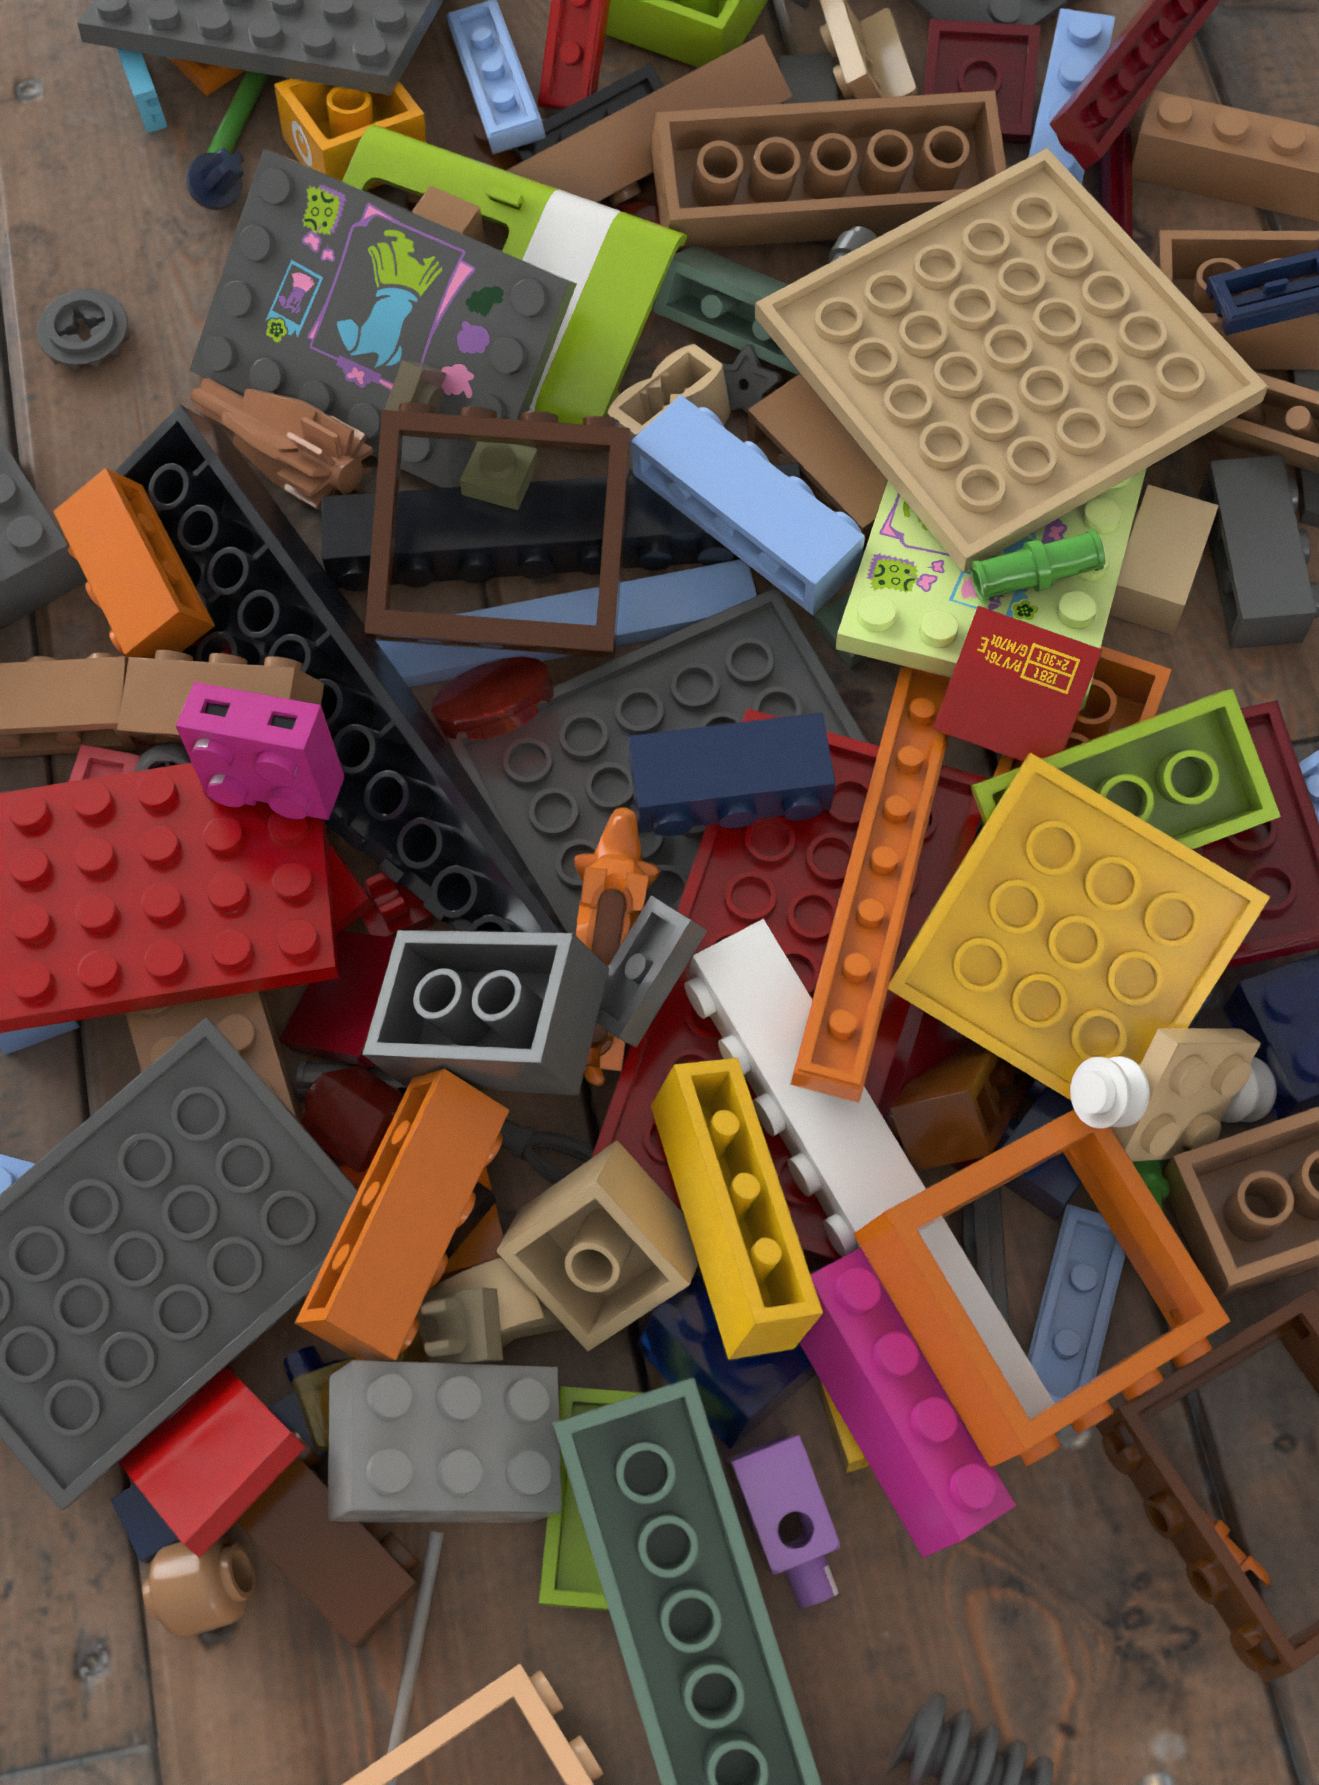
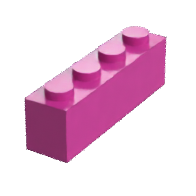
(899, 1410)

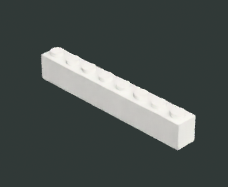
(835, 1144)

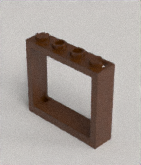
(482, 425)
(1177, 1514)

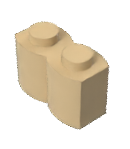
(684, 373)

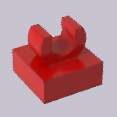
(394, 908)

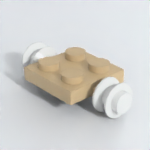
(1178, 1091)

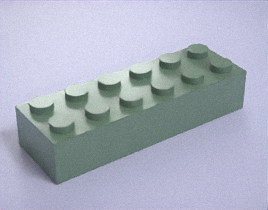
(684, 1593)

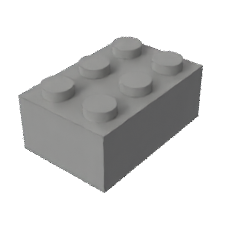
(443, 1443)

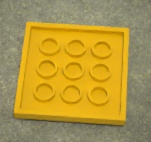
(1073, 931)

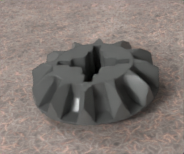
(59, 324)

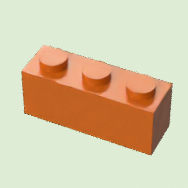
(132, 567)

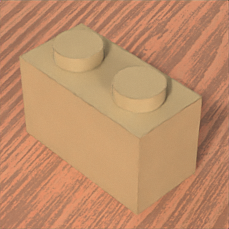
(1161, 558)

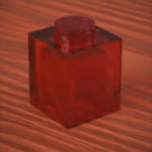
(350, 1114)

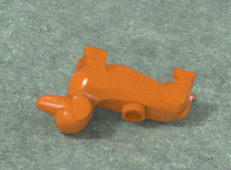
(609, 905)

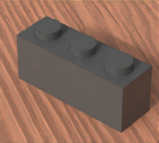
(1259, 552)

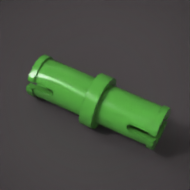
(1037, 565)

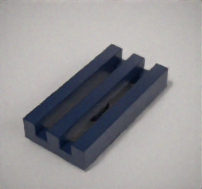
(1274, 303)

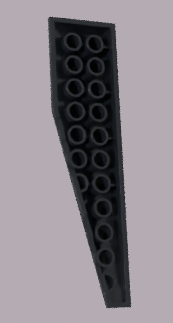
(270, 597)

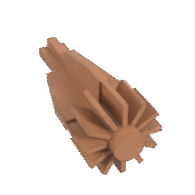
(289, 440)

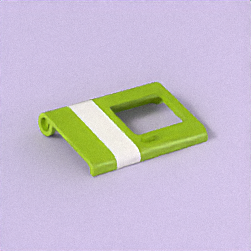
(605, 251)

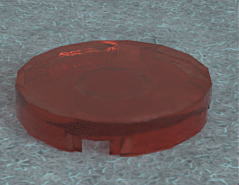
(492, 698)

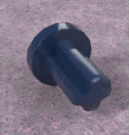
(215, 179)

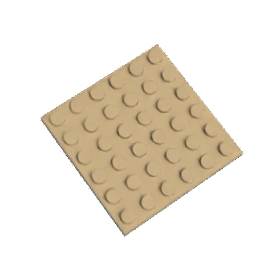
(1008, 357)

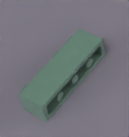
(719, 301)

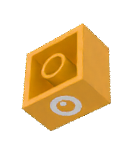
(328, 121)

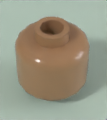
(202, 1592)

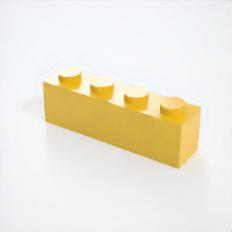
(735, 1209)

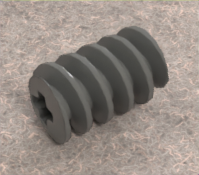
(959, 1759)

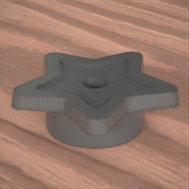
(760, 380)

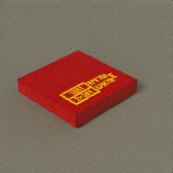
(1016, 687)

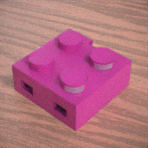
(261, 751)

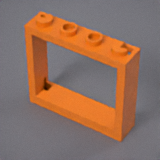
(951, 1339)

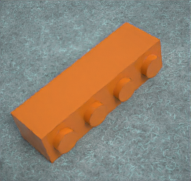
(404, 1218)

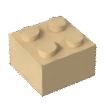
(601, 1246)

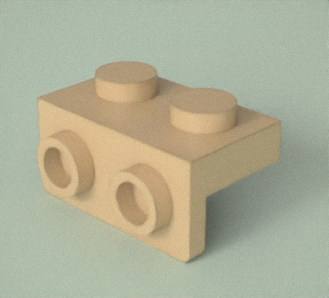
(868, 53)

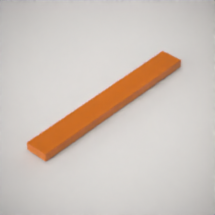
(875, 893)

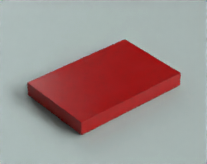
(212, 1460)

